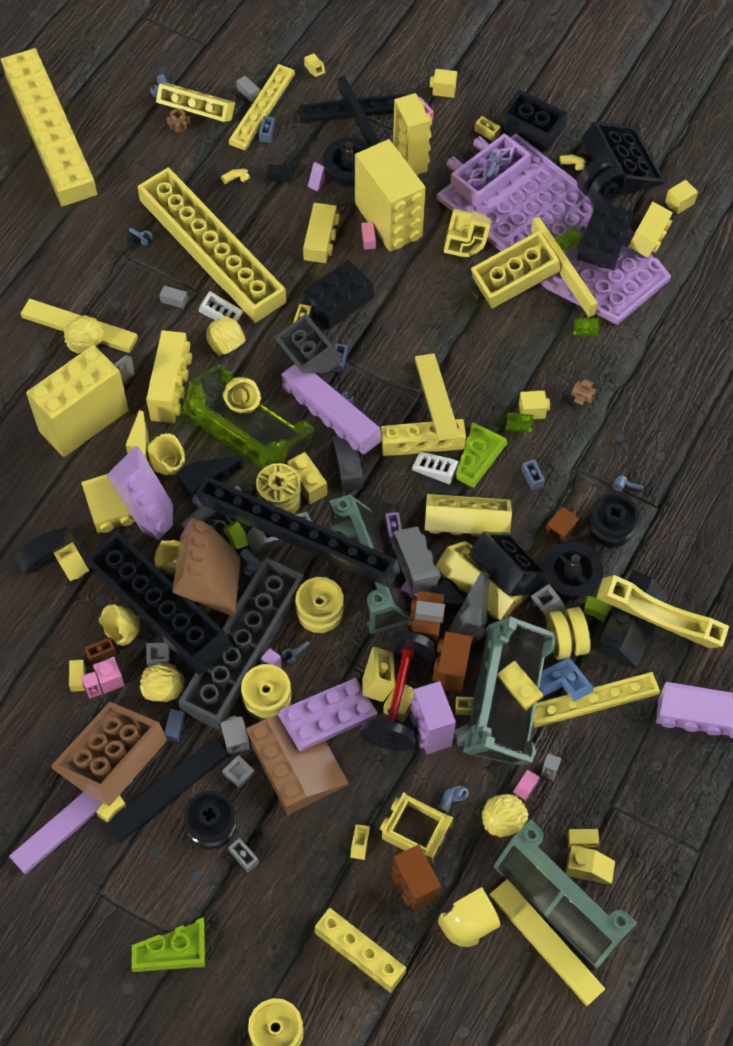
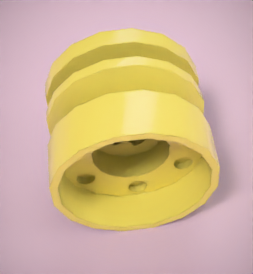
(279, 486)

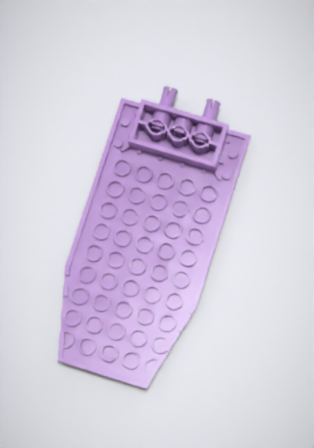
(533, 187)

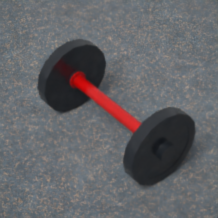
(408, 648)

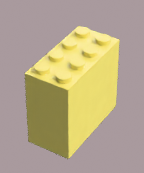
(389, 195)
(78, 400)

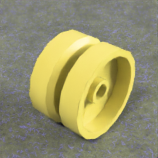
(319, 604)
(570, 631)
(265, 691)
(275, 1013)

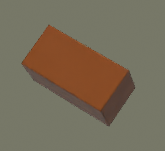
(100, 650)

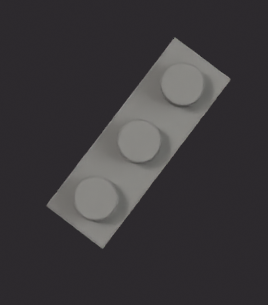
(415, 559)

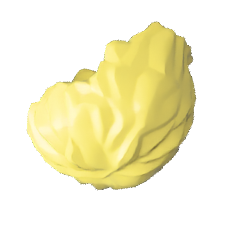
(83, 333)
(224, 335)
(242, 395)
(166, 454)
(166, 557)
(120, 624)
(162, 682)
(504, 815)

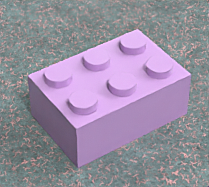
(432, 718)

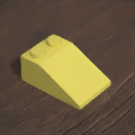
(106, 505)

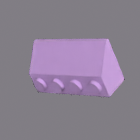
(142, 494)
(695, 709)

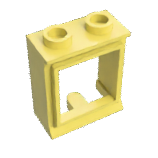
(396, 839)

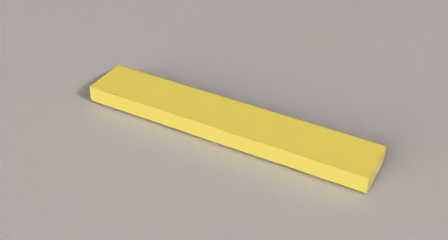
(261, 107)
(567, 271)
(59, 318)
(436, 397)
(601, 698)
(547, 942)

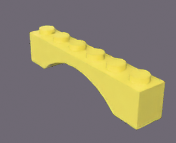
(633, 600)

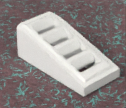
(218, 301)
(441, 475)

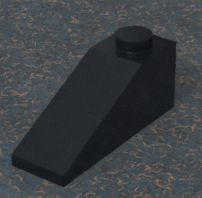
(192, 475)

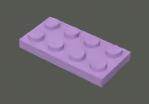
(327, 714)

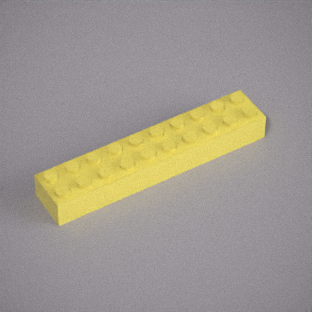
(49, 127)
(212, 245)

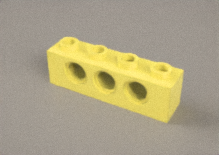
(195, 102)
(418, 438)
(360, 950)

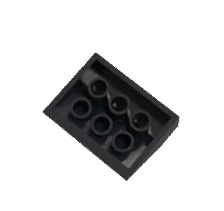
(628, 153)

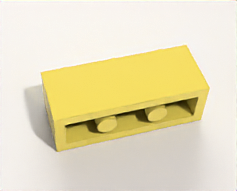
(651, 230)
(320, 233)

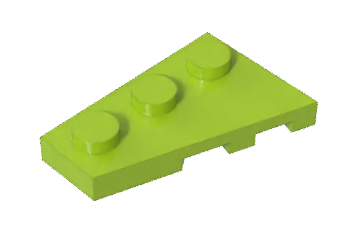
(479, 454)
(173, 950)

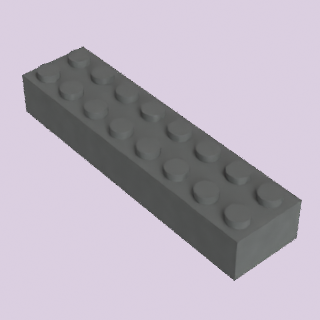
(251, 632)

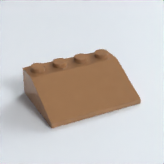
(207, 568)
(110, 752)
(294, 774)

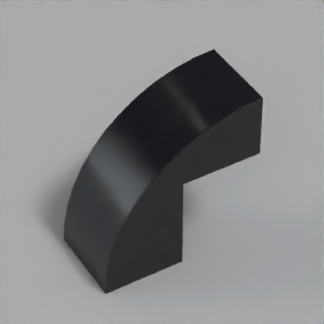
(35, 553)

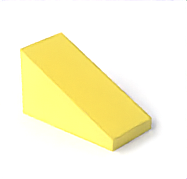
(360, 841)

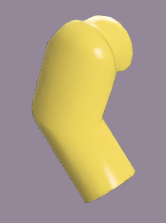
(572, 159)
(234, 174)

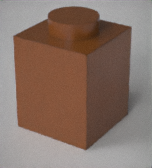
(562, 525)

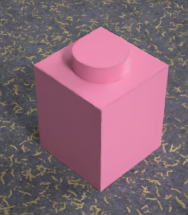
(108, 675)

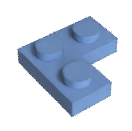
(565, 675)

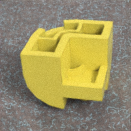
(466, 233)
(469, 919)

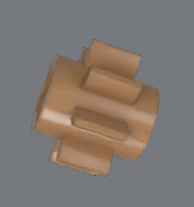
(178, 120)
(583, 392)

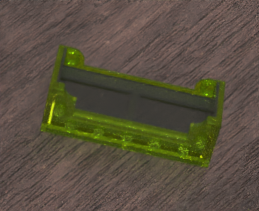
(255, 435)

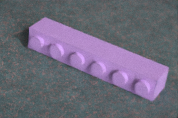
(332, 409)

